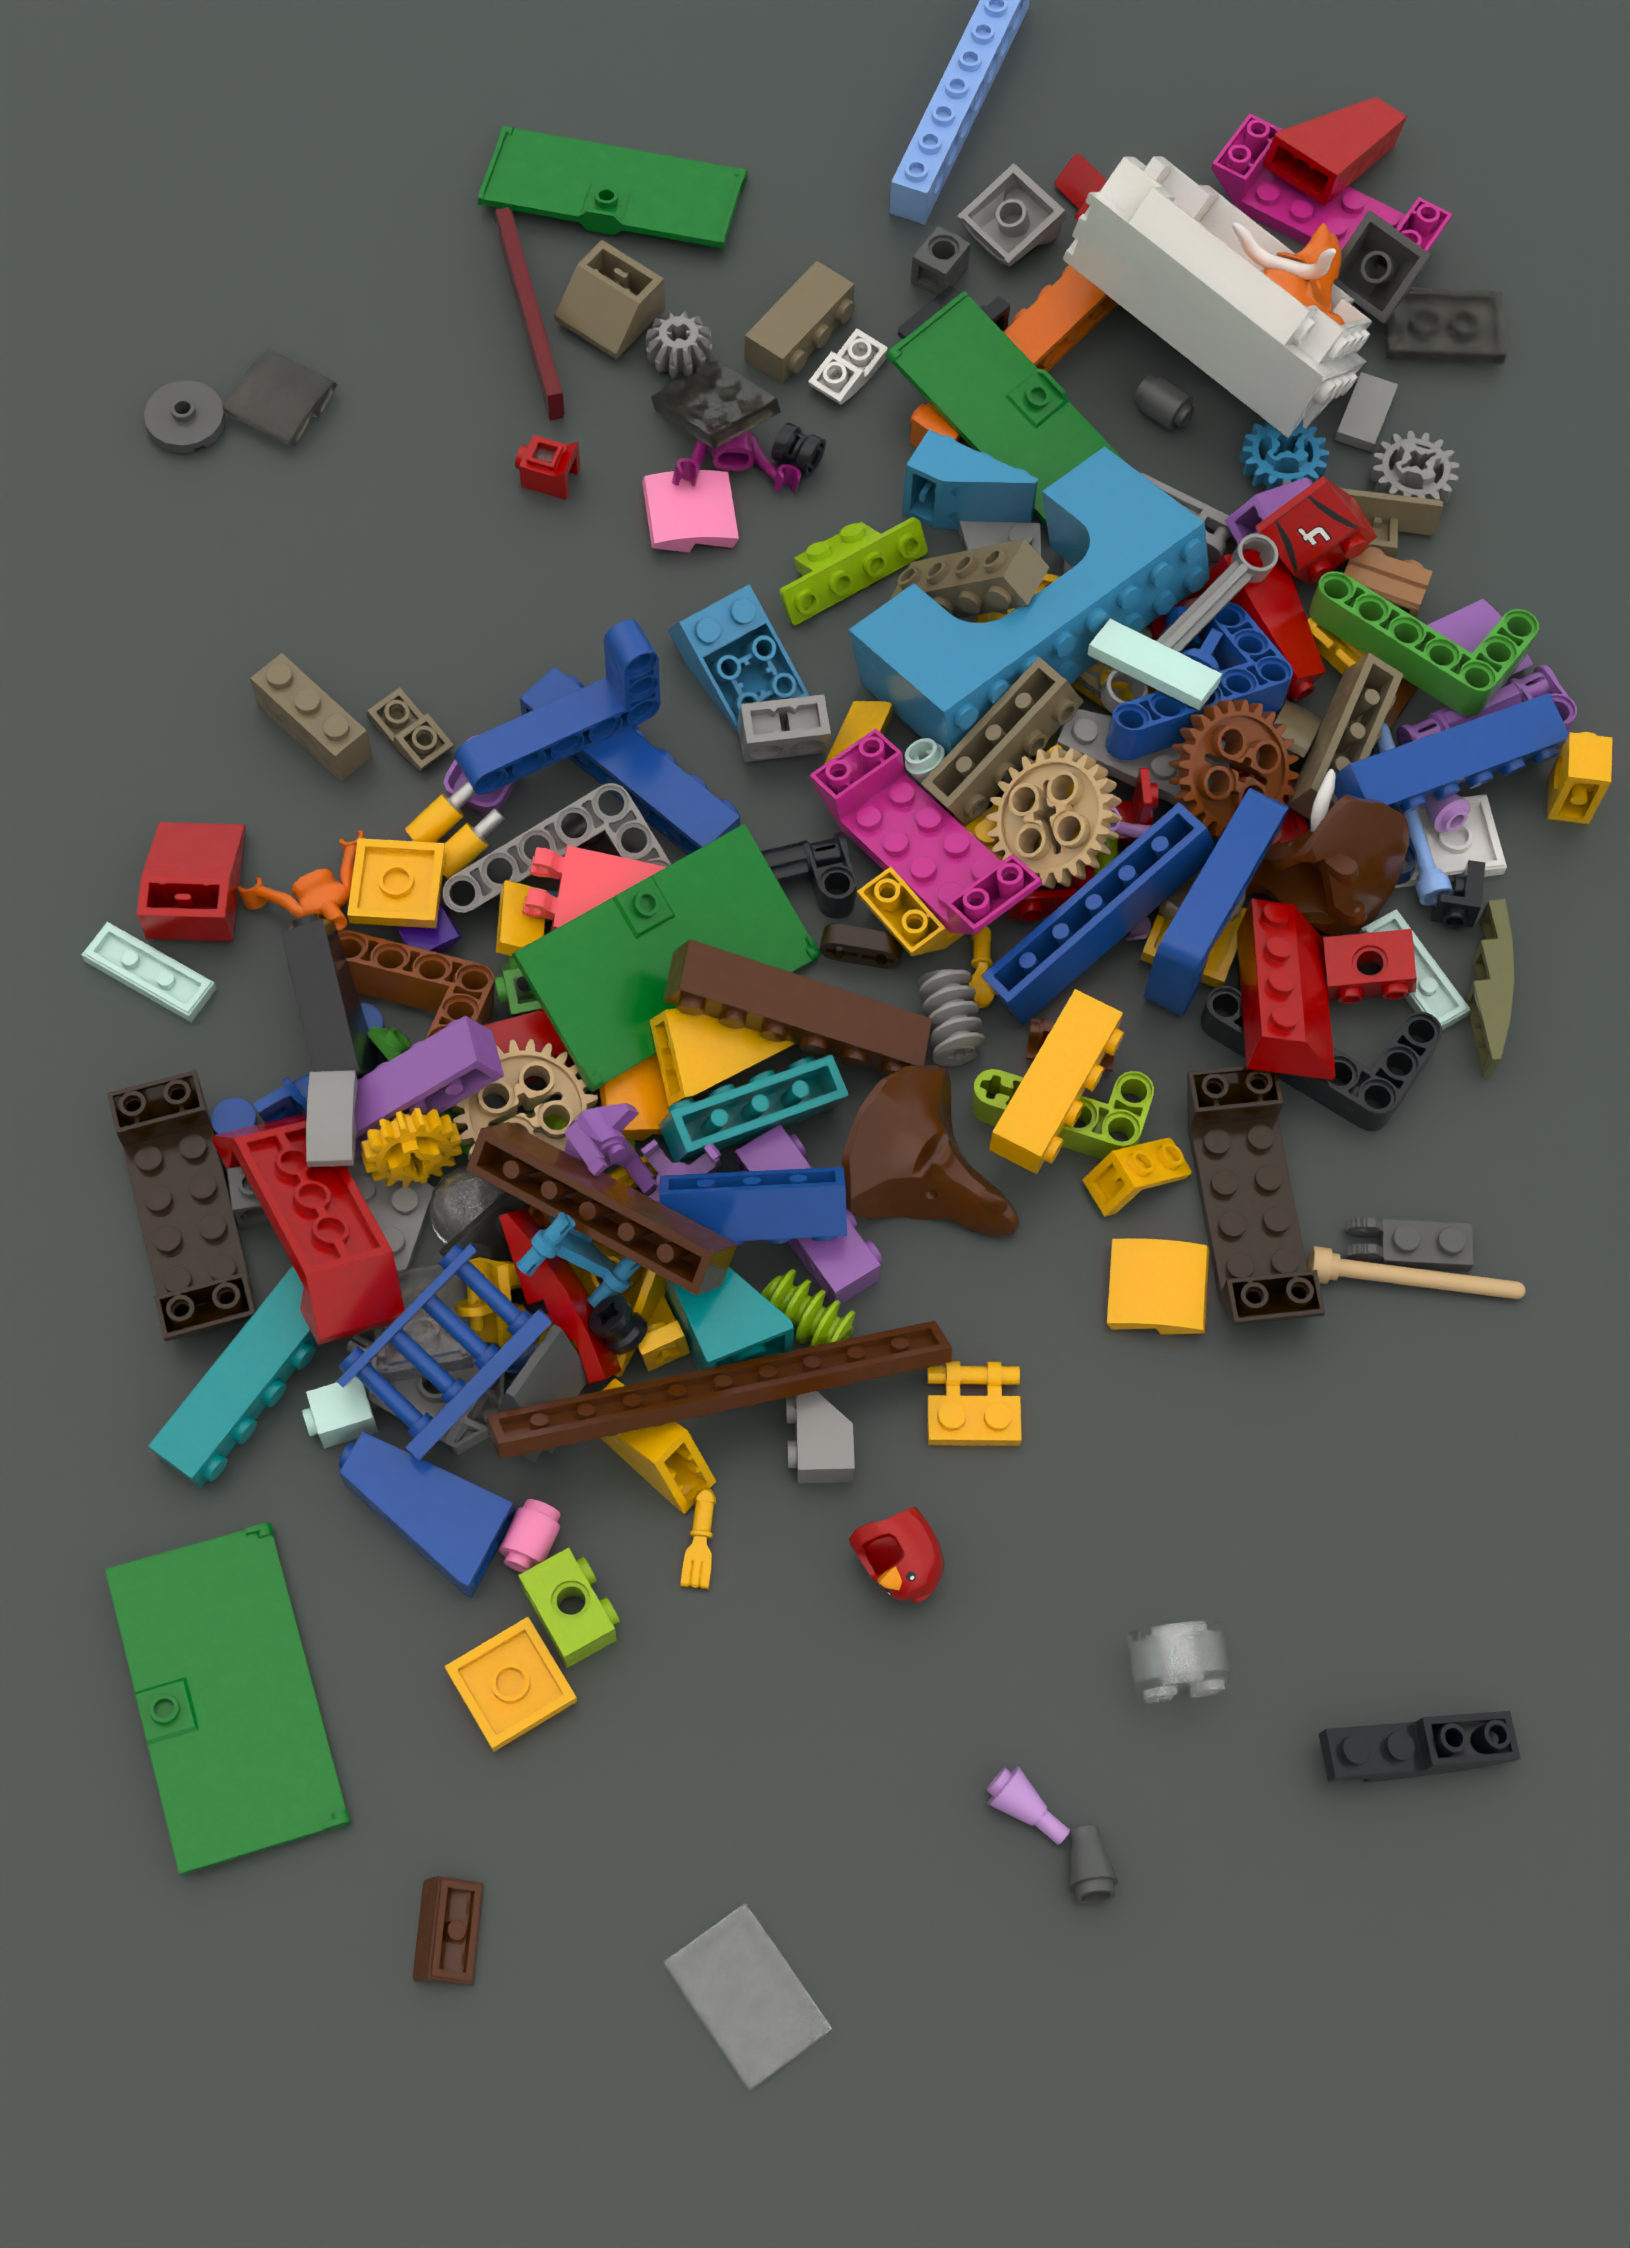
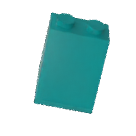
(729, 1323)

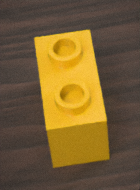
(1579, 777)

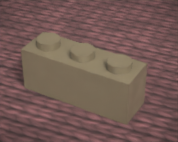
(799, 322)
(311, 717)

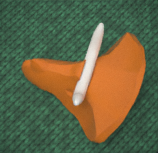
(1305, 274)

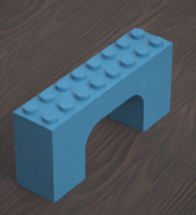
(1131, 563)

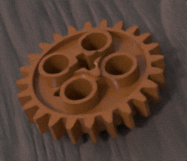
(1245, 733)

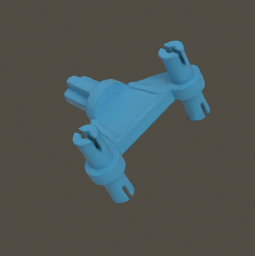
(578, 1249)

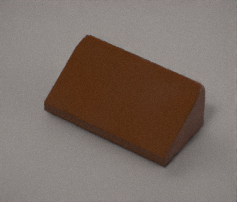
(448, 1931)

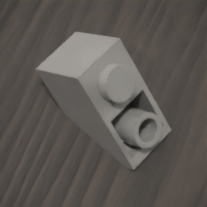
(822, 1442)

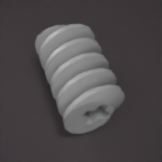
(953, 1025)

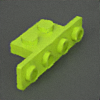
(849, 564)

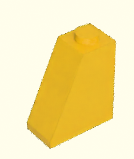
(665, 1459)

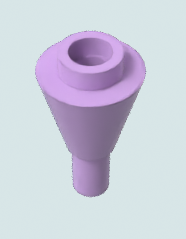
(1448, 813)
(1018, 1798)

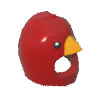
(901, 1555)

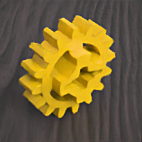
(411, 1147)

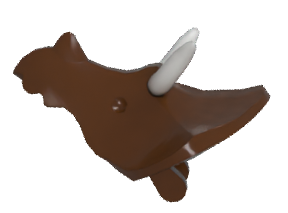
(1341, 866)

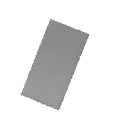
(1366, 412)

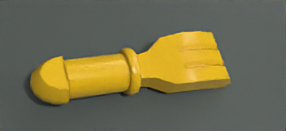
(698, 1557)

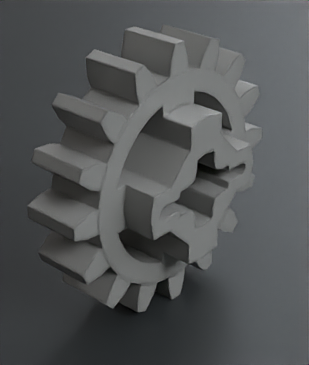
(1414, 468)

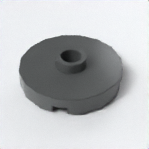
(181, 432)

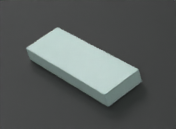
(1154, 664)
(149, 972)
(1433, 989)

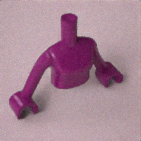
(736, 455)

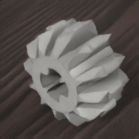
(678, 344)

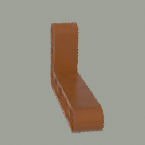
(419, 978)

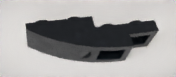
(1419, 1747)

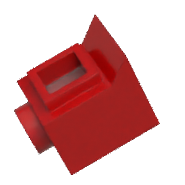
(546, 466)

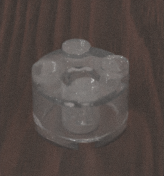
(1179, 1659)

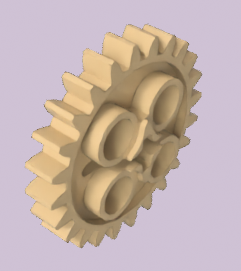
(1055, 816)
(516, 1068)

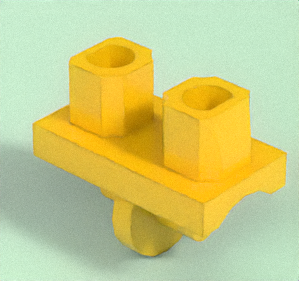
(481, 1316)

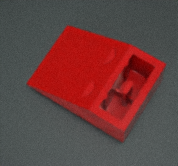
(191, 882)

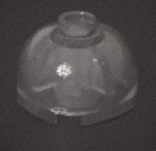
(458, 1201)

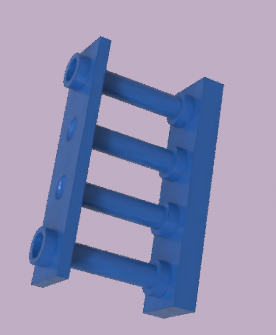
(456, 1394)

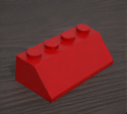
(1284, 992)

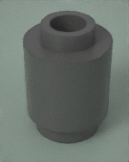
(1164, 402)

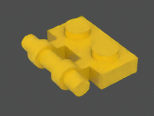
(974, 1419)

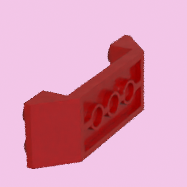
(322, 1227)

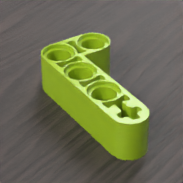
(1098, 1116)

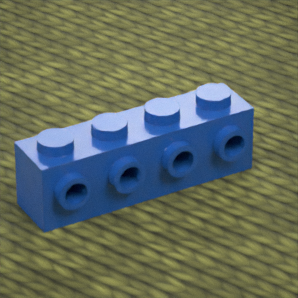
(762, 1203)

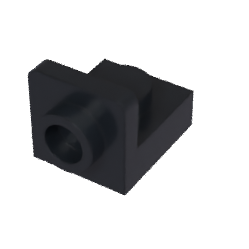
(1465, 903)

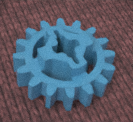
(1282, 456)

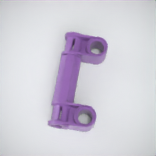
(1511, 693)

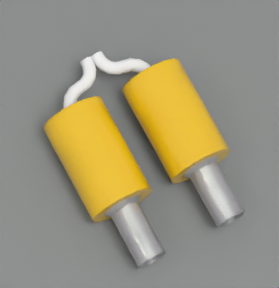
(442, 817)

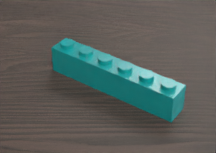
(238, 1386)

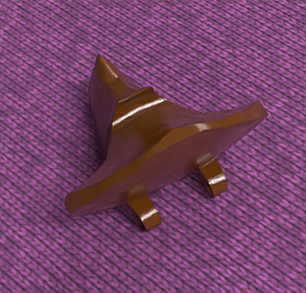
(908, 1161)

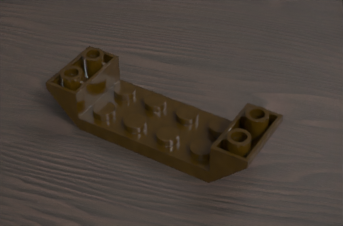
(1248, 1197)
(183, 1205)

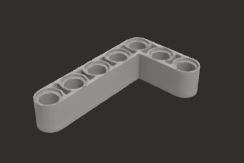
(552, 831)

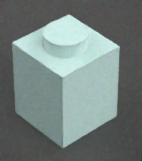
(339, 1413)

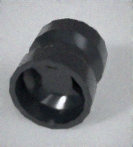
(798, 449)

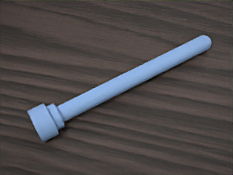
(1431, 879)

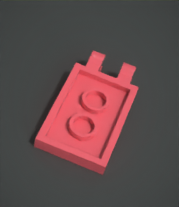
(585, 882)

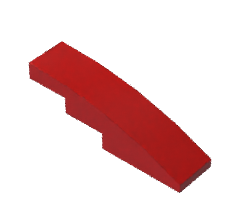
(562, 1294)

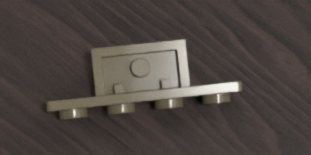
(1396, 513)

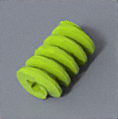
(808, 1313)

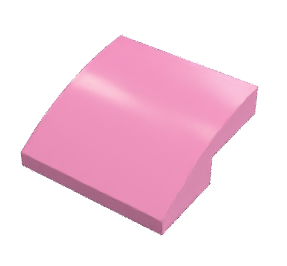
(689, 513)

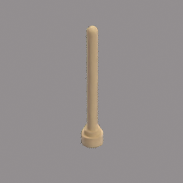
(1331, 1266)

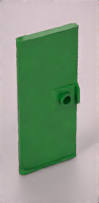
(612, 187)
(995, 394)

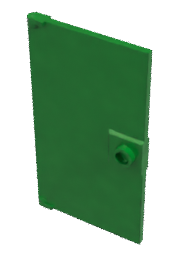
(612, 964)
(226, 1698)

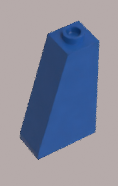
(430, 1508)

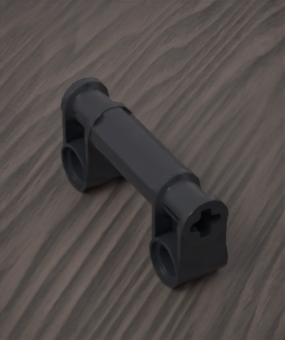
(827, 867)

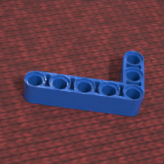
(1249, 669)
(572, 722)
(1212, 900)

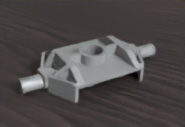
(470, 1427)

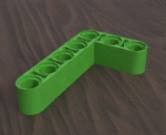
(1422, 654)

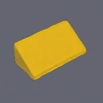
(861, 720)

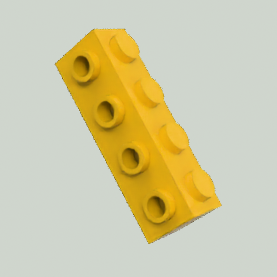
(1056, 1082)

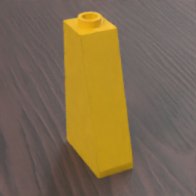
(703, 1053)

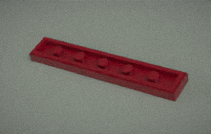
(530, 314)

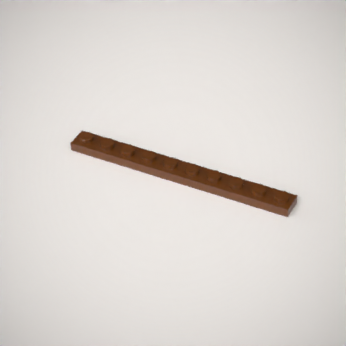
(717, 1389)

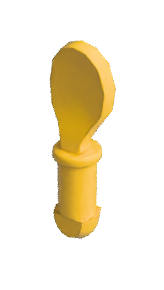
(981, 962)

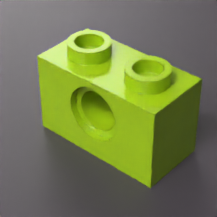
(575, 1634)

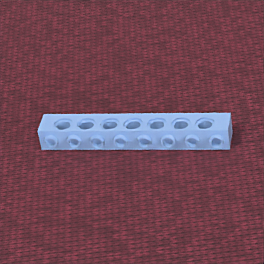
(954, 108)

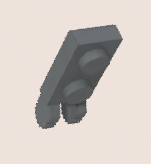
(1413, 1243)

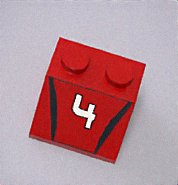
(1318, 530)

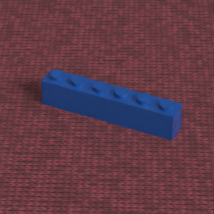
(1457, 756)
(663, 792)
(1100, 913)

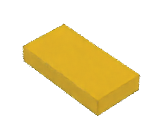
(515, 928)

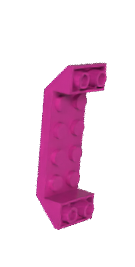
(1297, 215)
(918, 837)

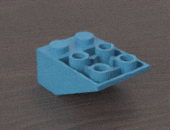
(960, 484)
(737, 654)

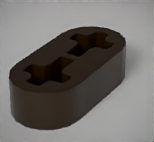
(861, 946)

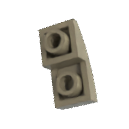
(1301, 727)
(408, 730)

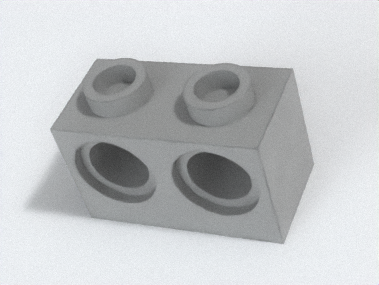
(784, 728)

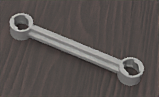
(1203, 609)

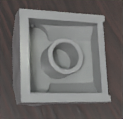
(1012, 217)

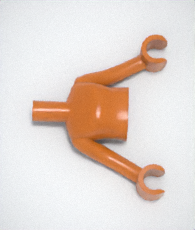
(316, 891)

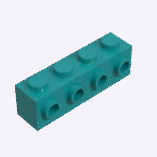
(753, 1109)

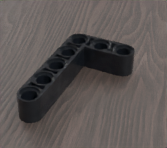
(1359, 1081)

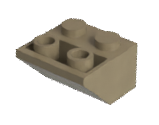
(611, 299)

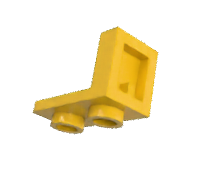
(1132, 1169)
(663, 1338)

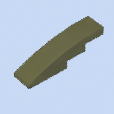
(1492, 992)

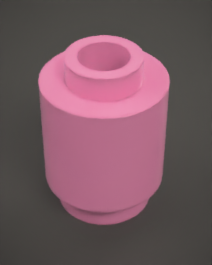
(530, 1535)

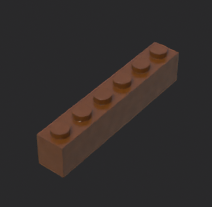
(795, 1009)
(602, 1208)

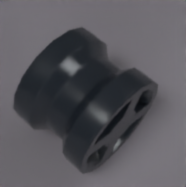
(617, 1324)

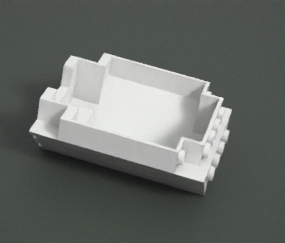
(1180, 270)

